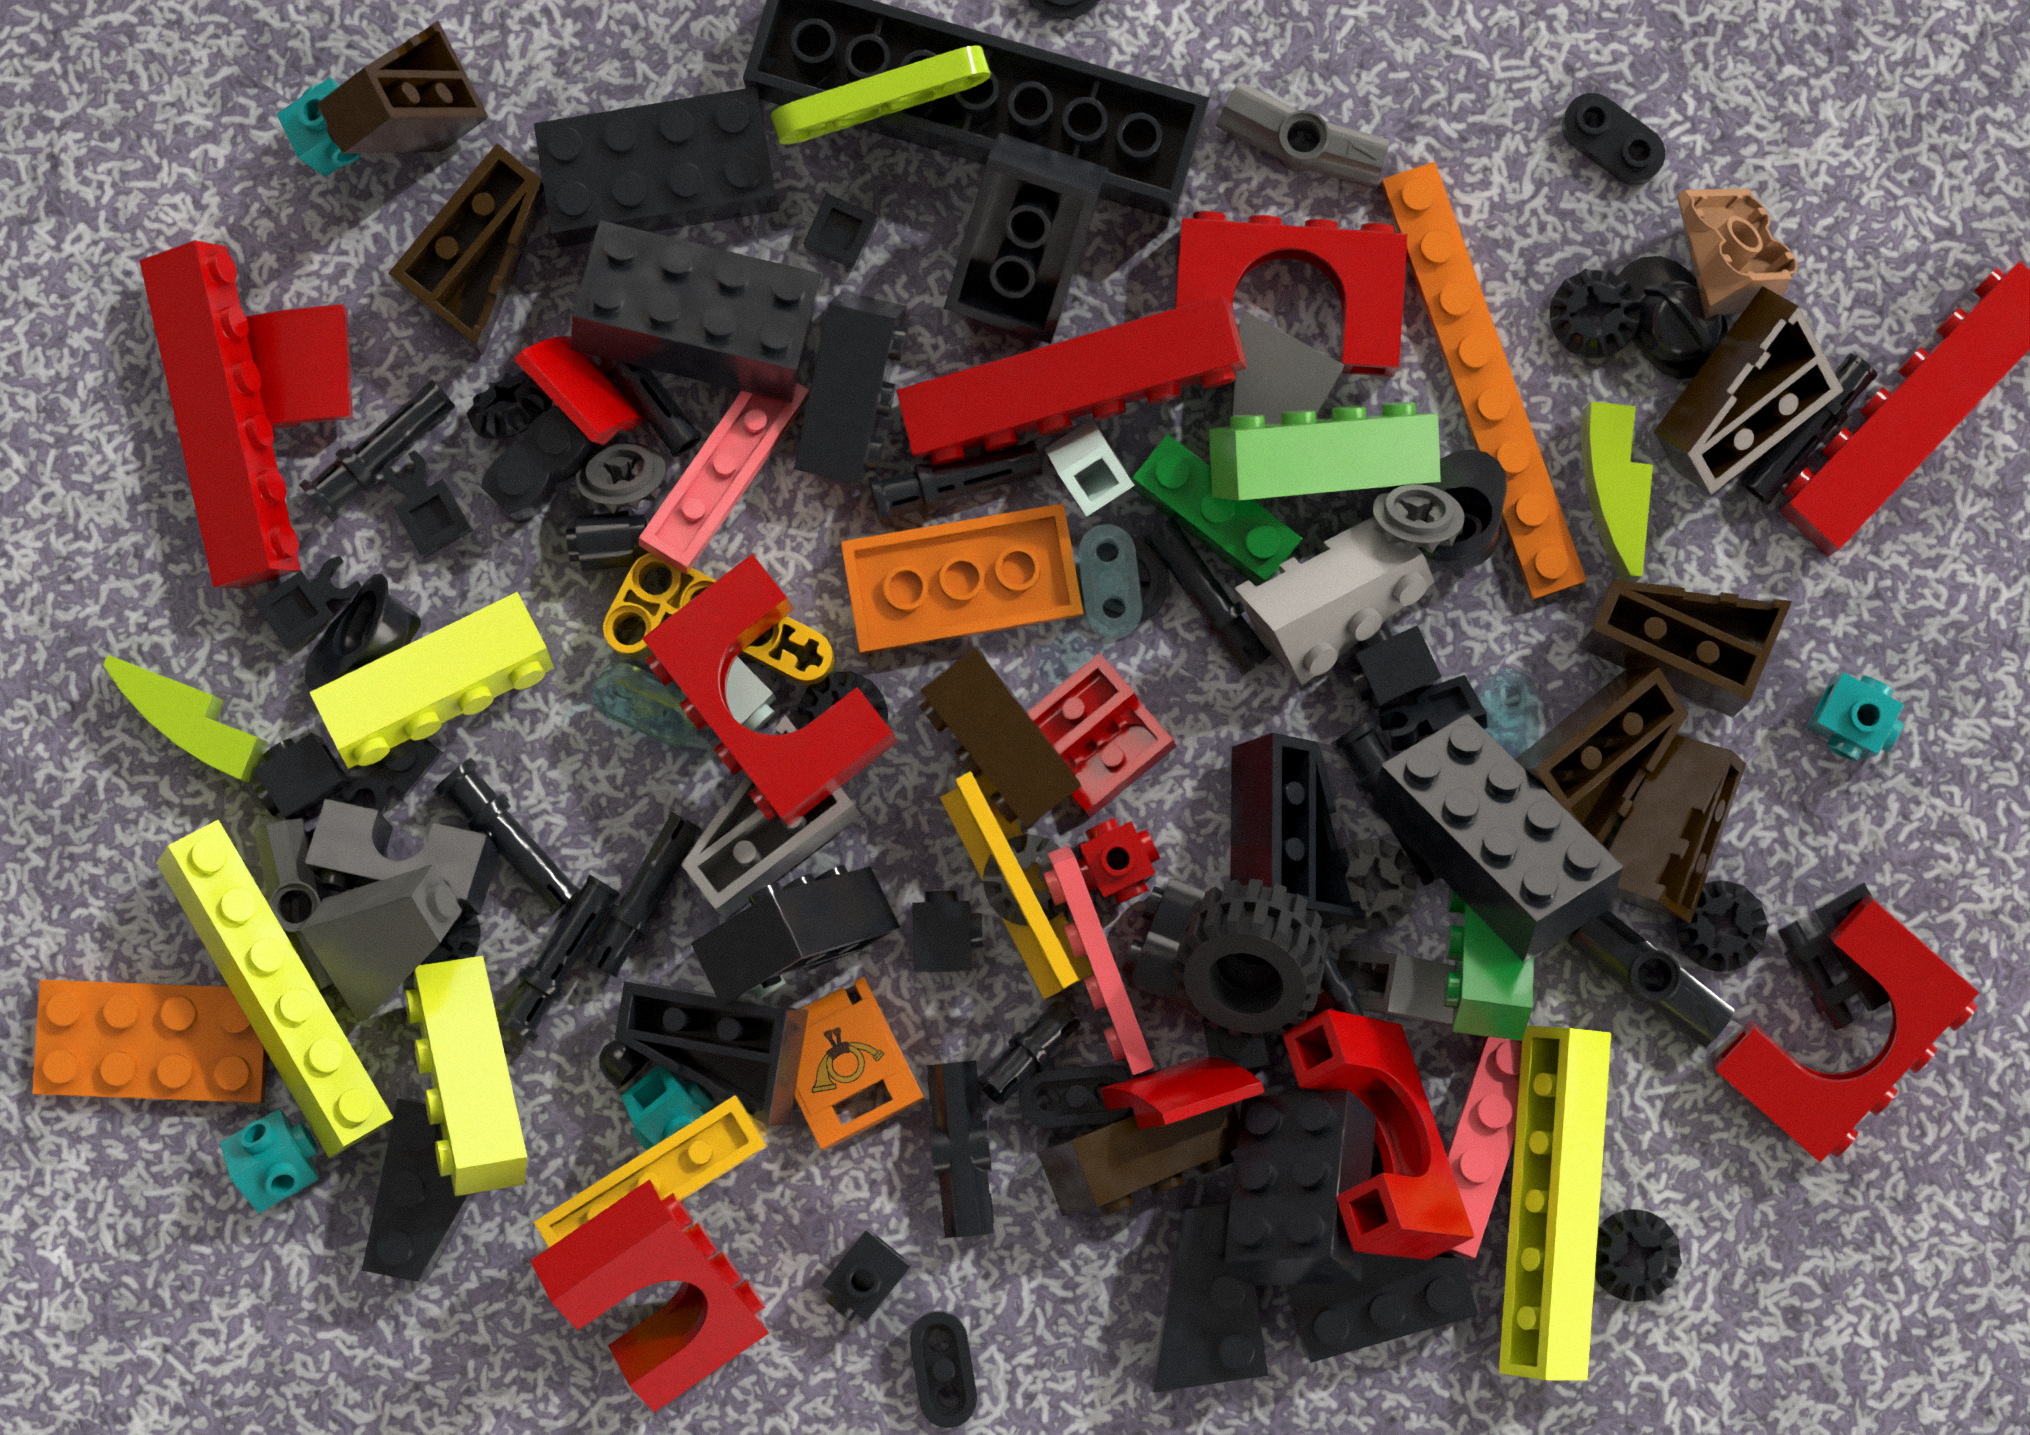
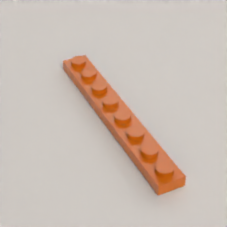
(1483, 378)

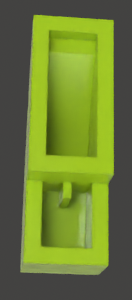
(1616, 486)
(188, 719)

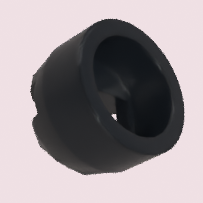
(620, 1063)

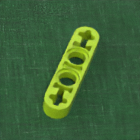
(880, 95)

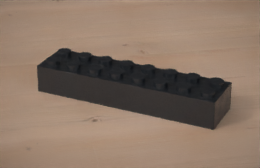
(1065, 104)

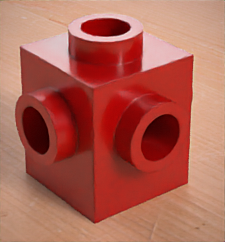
(1121, 883)

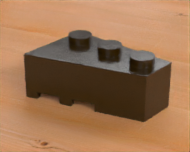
(998, 738)
(1676, 827)
(1121, 1158)

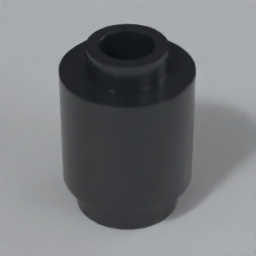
(606, 540)

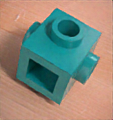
(308, 131)
(1838, 722)
(664, 1104)
(270, 1159)

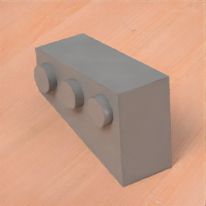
(1334, 599)
(748, 852)

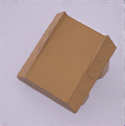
(1732, 249)

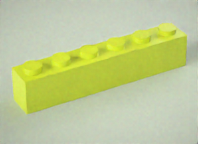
(273, 988)
(1555, 1203)

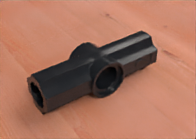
(1679, 999)
(960, 1149)

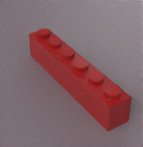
(1073, 380)
(220, 415)
(1916, 415)

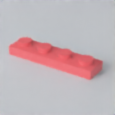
(719, 477)
(1088, 939)
(1485, 1134)

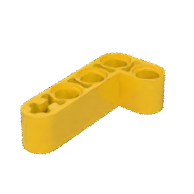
(655, 609)

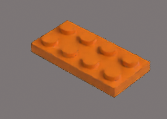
(962, 578)
(146, 1043)

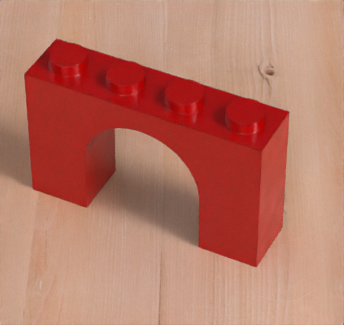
(1361, 264)
(791, 768)
(1825, 1106)
(1416, 1201)
(647, 1243)

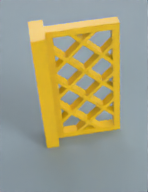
(986, 832)
(675, 1165)

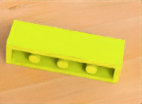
(433, 681)
(468, 1076)

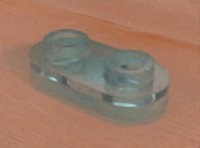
(1110, 581)
(643, 703)
(1511, 724)

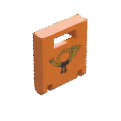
(844, 1054)

